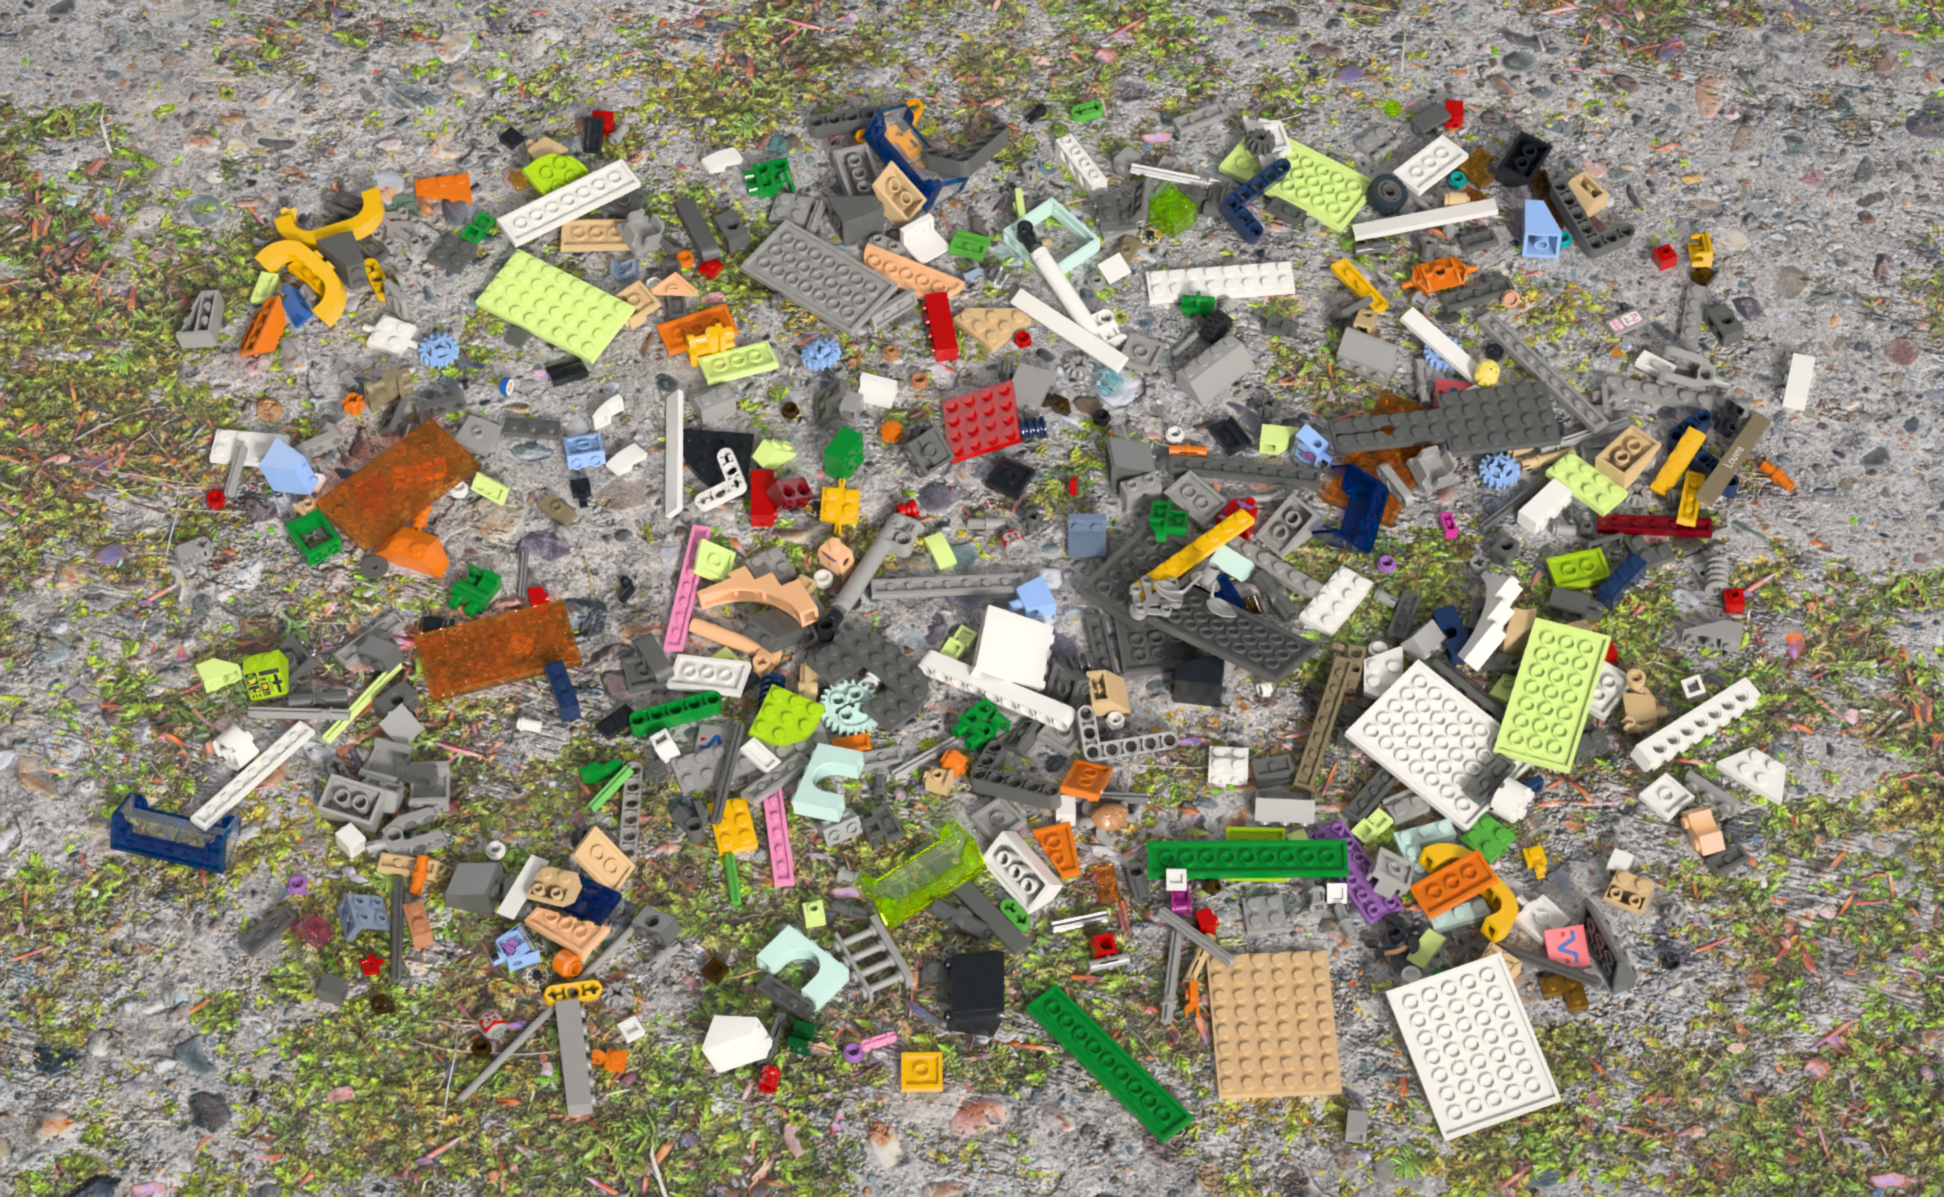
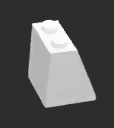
(735, 1042)

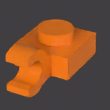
(1192, 995)
(614, 1060)

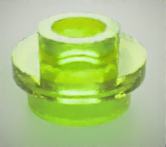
(1393, 108)

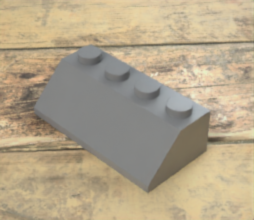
(1214, 370)

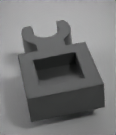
(1279, 325)

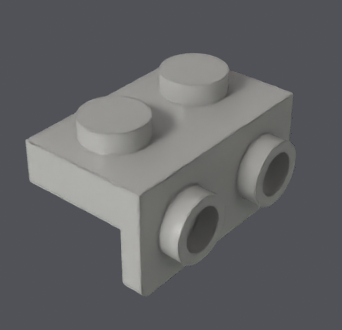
(837, 832)

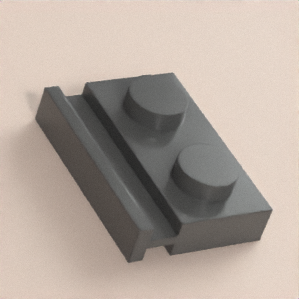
(1273, 771)

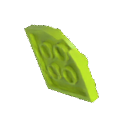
(554, 172)
(786, 718)

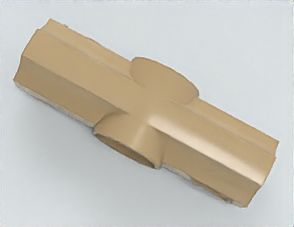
(808, 683)

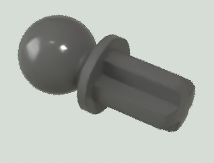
(1673, 502)

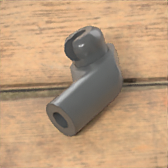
(976, 226)

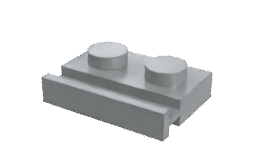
(1405, 806)

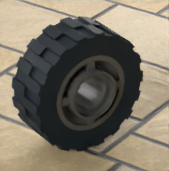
(1387, 194)

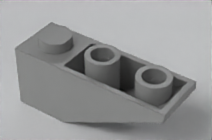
(1717, 635)

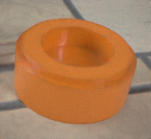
(686, 258)

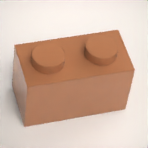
(418, 924)

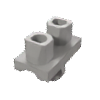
(1609, 401)

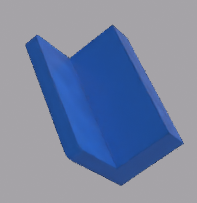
(296, 306)

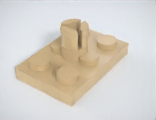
(602, 859)

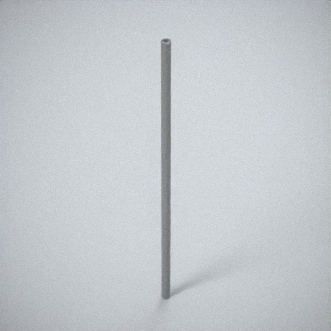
(543, 1017)

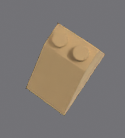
(898, 195)
(1627, 456)

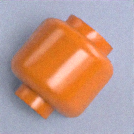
(956, 761)
(566, 964)

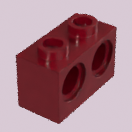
(790, 493)

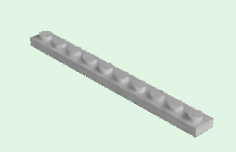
(1542, 372)

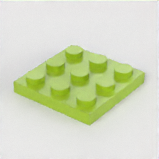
(1255, 833)

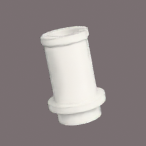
(529, 725)

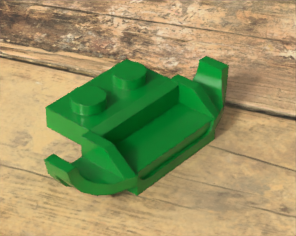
(1165, 520)

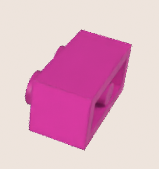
(1448, 525)

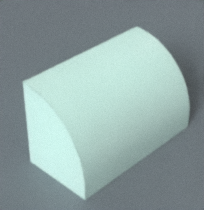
(1233, 563)

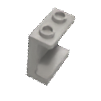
(1031, 387)
(385, 758)
(439, 797)

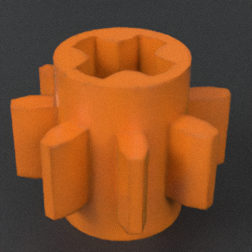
(353, 403)
(891, 431)

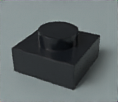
(511, 138)

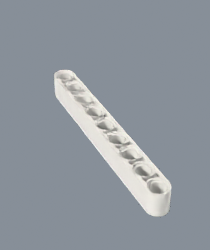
(998, 691)

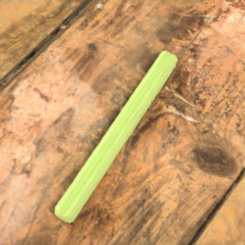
(360, 703)

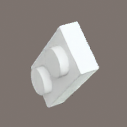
(1653, 364)

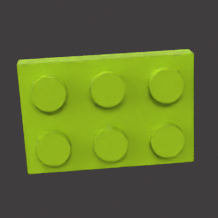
(1578, 569)

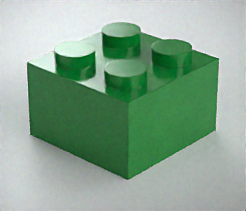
(844, 454)

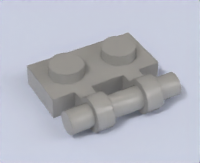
(1374, 140)

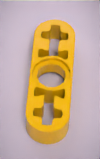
(377, 273)
(557, 989)

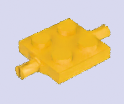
(839, 506)

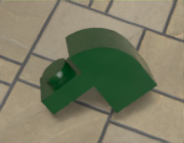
(803, 1037)

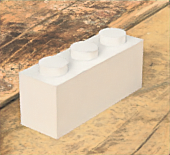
(1797, 381)
(1544, 506)

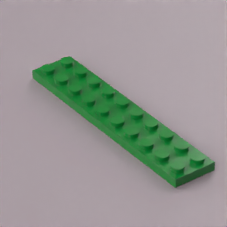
(1249, 858)
(1109, 1064)

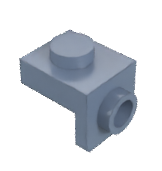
(624, 270)

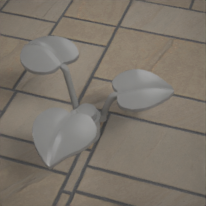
(1206, 580)

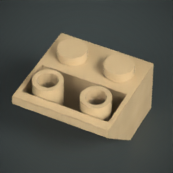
(1589, 193)
(1517, 632)
(1107, 693)
(555, 886)
(1629, 892)

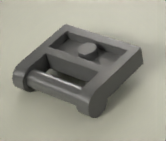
(345, 204)
(1347, 311)

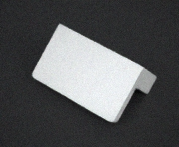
(878, 390)

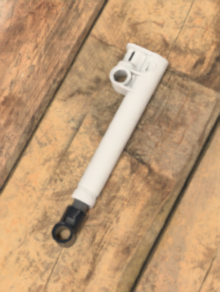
(1066, 293)

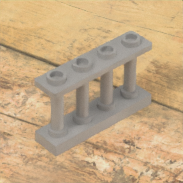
(884, 944)

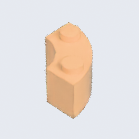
(1702, 830)

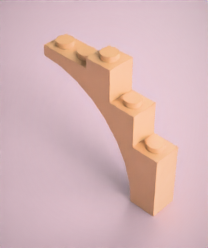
(766, 590)

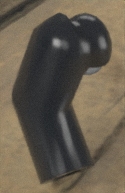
(627, 587)

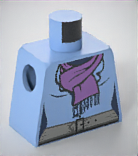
(1310, 448)
(515, 949)

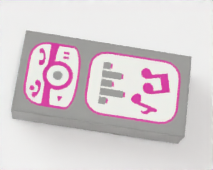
(1625, 323)

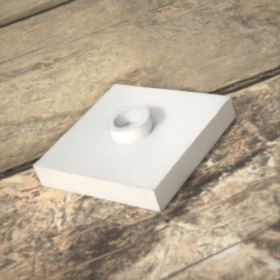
(1666, 797)

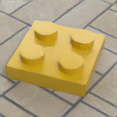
(921, 1072)

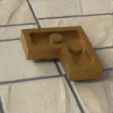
(1474, 168)
(1563, 986)

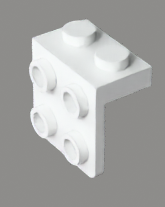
(922, 240)

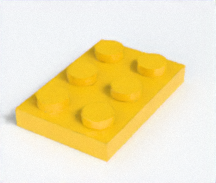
(736, 828)

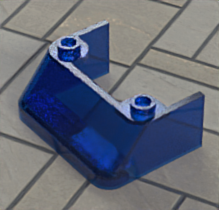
(1362, 514)

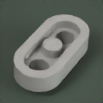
(886, 243)

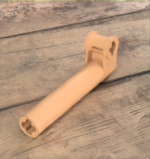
(763, 660)

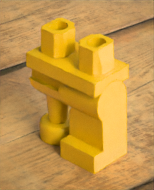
(713, 341)

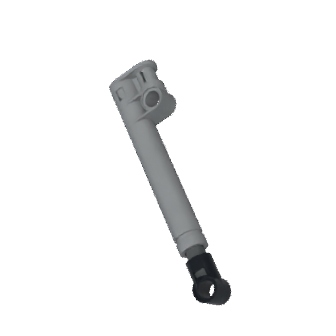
(894, 538)

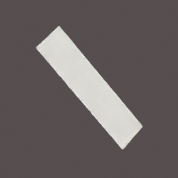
(520, 888)

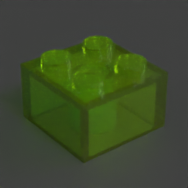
(1172, 212)

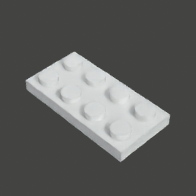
(1430, 165)
(257, 443)
(1336, 601)
(707, 674)

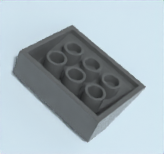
(1606, 950)

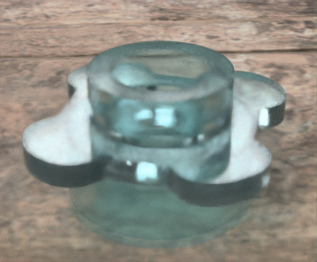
(778, 145)

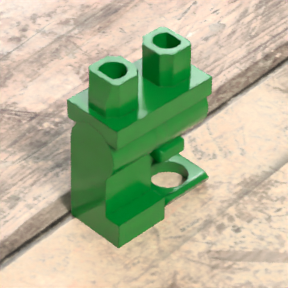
(768, 178)
(475, 591)
(980, 725)

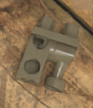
(388, 389)
(1356, 674)

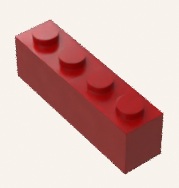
(941, 326)

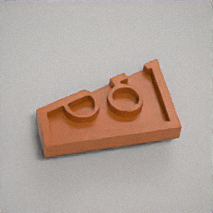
(447, 187)
(1060, 848)

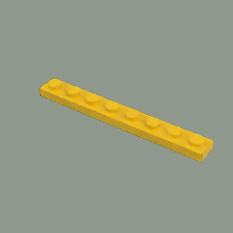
(1200, 548)

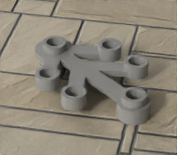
(415, 243)
(1140, 610)

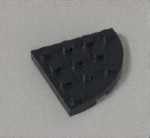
(701, 452)

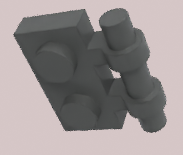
(887, 825)

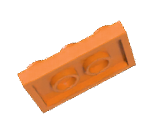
(1086, 780)

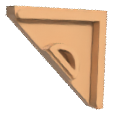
(674, 285)

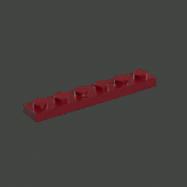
(1652, 526)

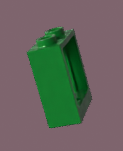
(307, 524)

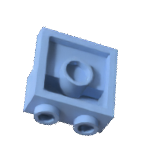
(584, 451)

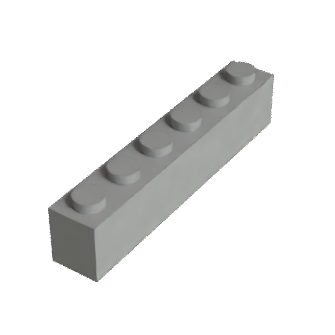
(573, 1056)

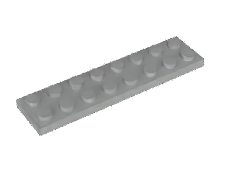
(704, 768)

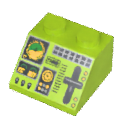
(266, 675)

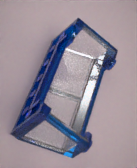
(897, 140)
(172, 836)

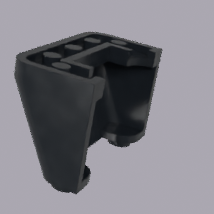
(976, 992)

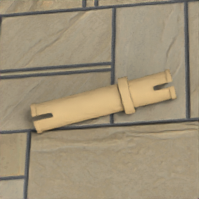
(1539, 461)
(1197, 960)

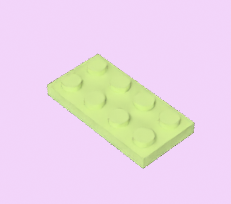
(738, 363)
(1587, 483)

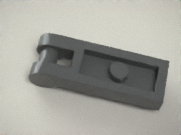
(1503, 663)

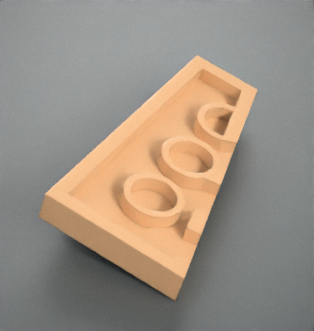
(567, 931)

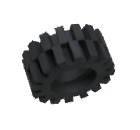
(1215, 326)

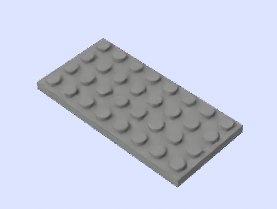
(818, 277)

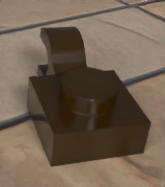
(1058, 403)

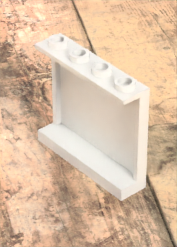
(1013, 648)

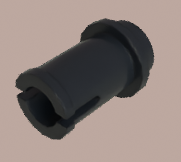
(1035, 114)
(752, 680)

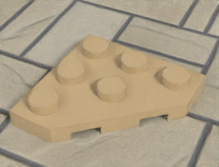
(992, 325)

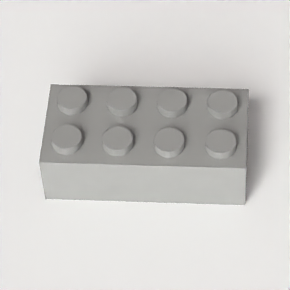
(855, 170)

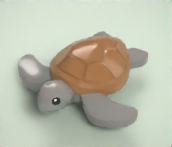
(1105, 818)

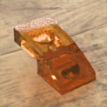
(1107, 884)

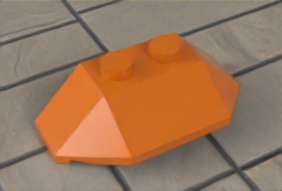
(264, 329)
(414, 551)

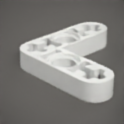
(728, 486)

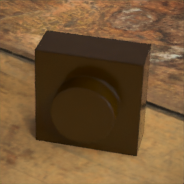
(1703, 276)
(715, 970)

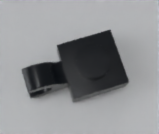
(581, 489)
(435, 623)

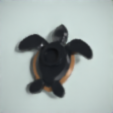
(1396, 938)

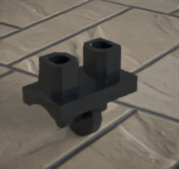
(1727, 418)

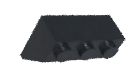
(1522, 160)

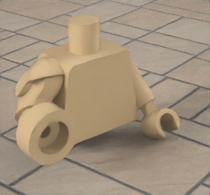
(1639, 707)

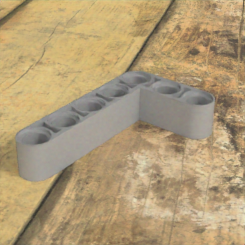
(1119, 744)

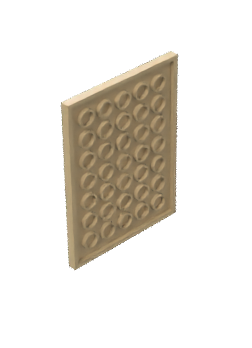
(1273, 1025)

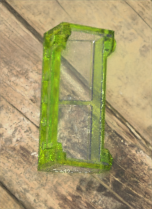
(923, 877)

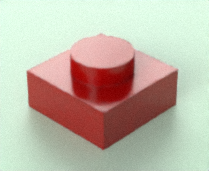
(710, 268)

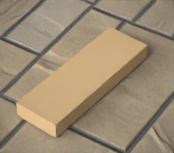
(404, 865)

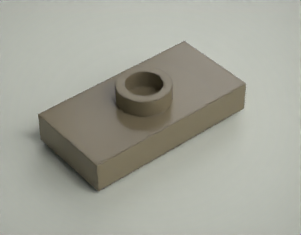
(1128, 248)
(557, 510)

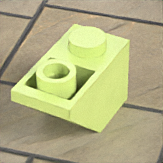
(1276, 438)
(773, 453)
(217, 673)

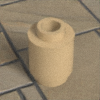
(1456, 198)

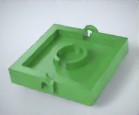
(1488, 837)

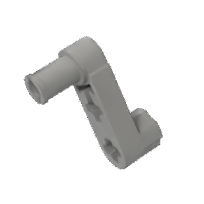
(329, 439)

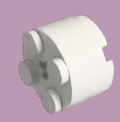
(235, 747)
(1511, 800)

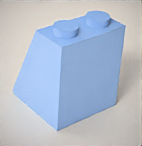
(1539, 231)
(287, 470)

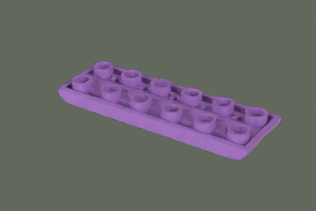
(1359, 890)

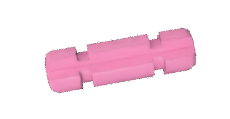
(878, 1041)

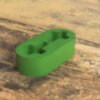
(1087, 111)
(1018, 913)

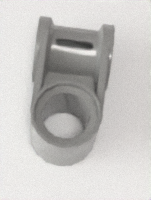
(192, 552)

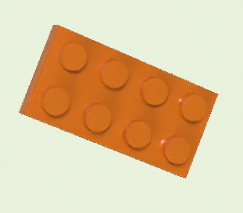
(674, 332)
(1453, 884)

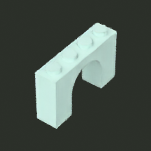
(823, 762)
(793, 945)

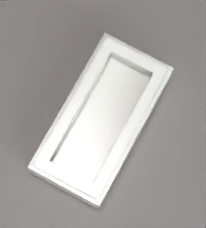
(759, 755)

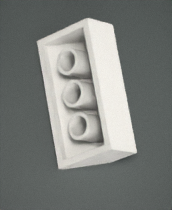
(1021, 872)

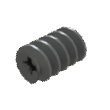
(1075, 664)

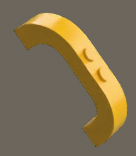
(361, 224)
(287, 251)
(1499, 896)

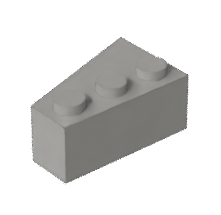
(204, 321)

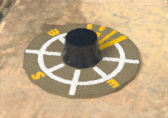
(1150, 236)
(537, 976)

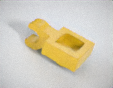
(1536, 859)

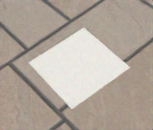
(1114, 268)

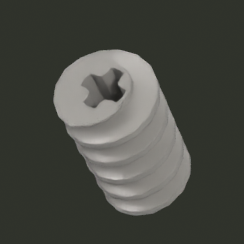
(1716, 574)

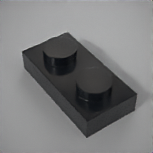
(593, 135)
(615, 722)

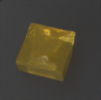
(519, 181)

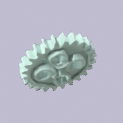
(847, 708)

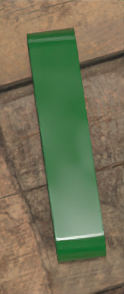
(704, 704)

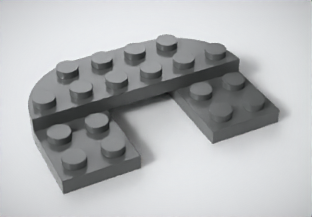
(862, 649)

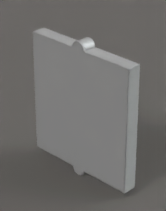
(401, 725)

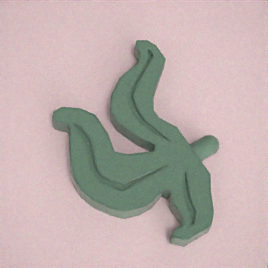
(398, 202)

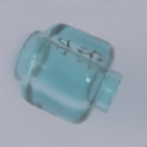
(1109, 383)

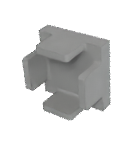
(641, 232)
(1432, 469)
(1393, 873)

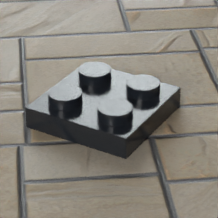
(1010, 478)

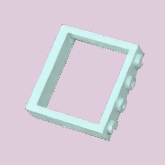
(1068, 219)

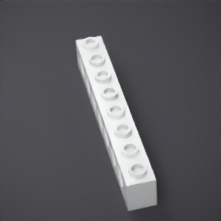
(1695, 724)

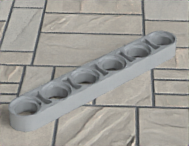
(626, 828)

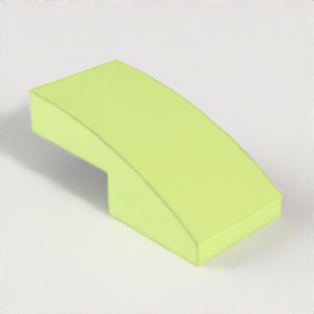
(940, 550)
(960, 643)
(1372, 827)
(1429, 946)

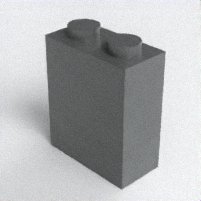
(773, 630)

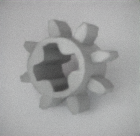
(1675, 916)

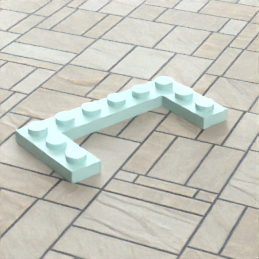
(1409, 846)

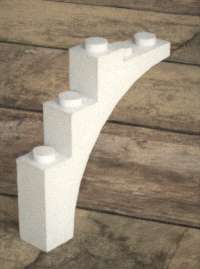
(1488, 635)

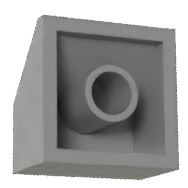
(712, 402)

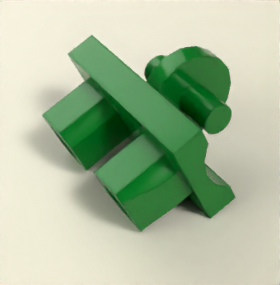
(1197, 304)

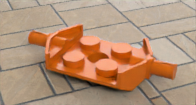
(1428, 281)

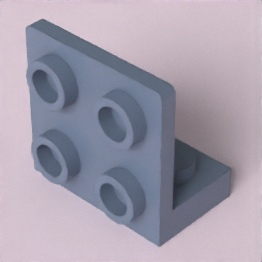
(1086, 535)
(362, 912)

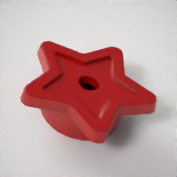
(371, 970)

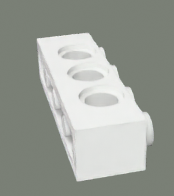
(1080, 166)

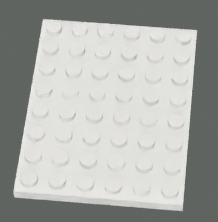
(1432, 742)
(1473, 1046)

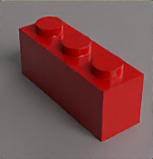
(762, 509)

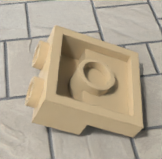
(642, 300)

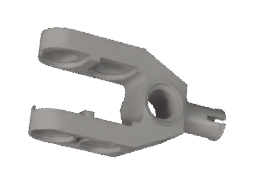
(1698, 363)
(408, 847)

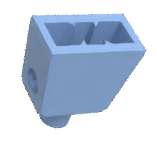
(1034, 599)

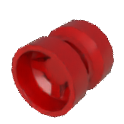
(909, 509)
(769, 1078)

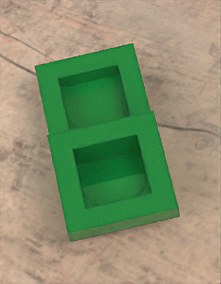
(478, 229)
(595, 773)

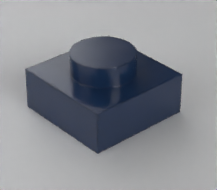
(1534, 783)

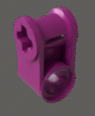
(1180, 902)

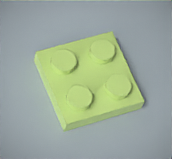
(713, 561)

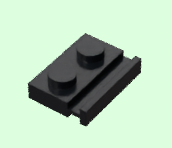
(567, 372)
(1230, 436)

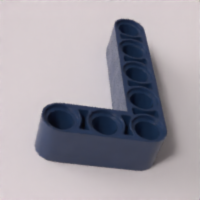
(1239, 204)
(1703, 461)

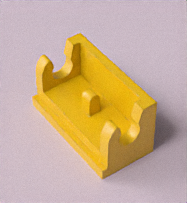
(1701, 252)

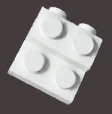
(1228, 765)

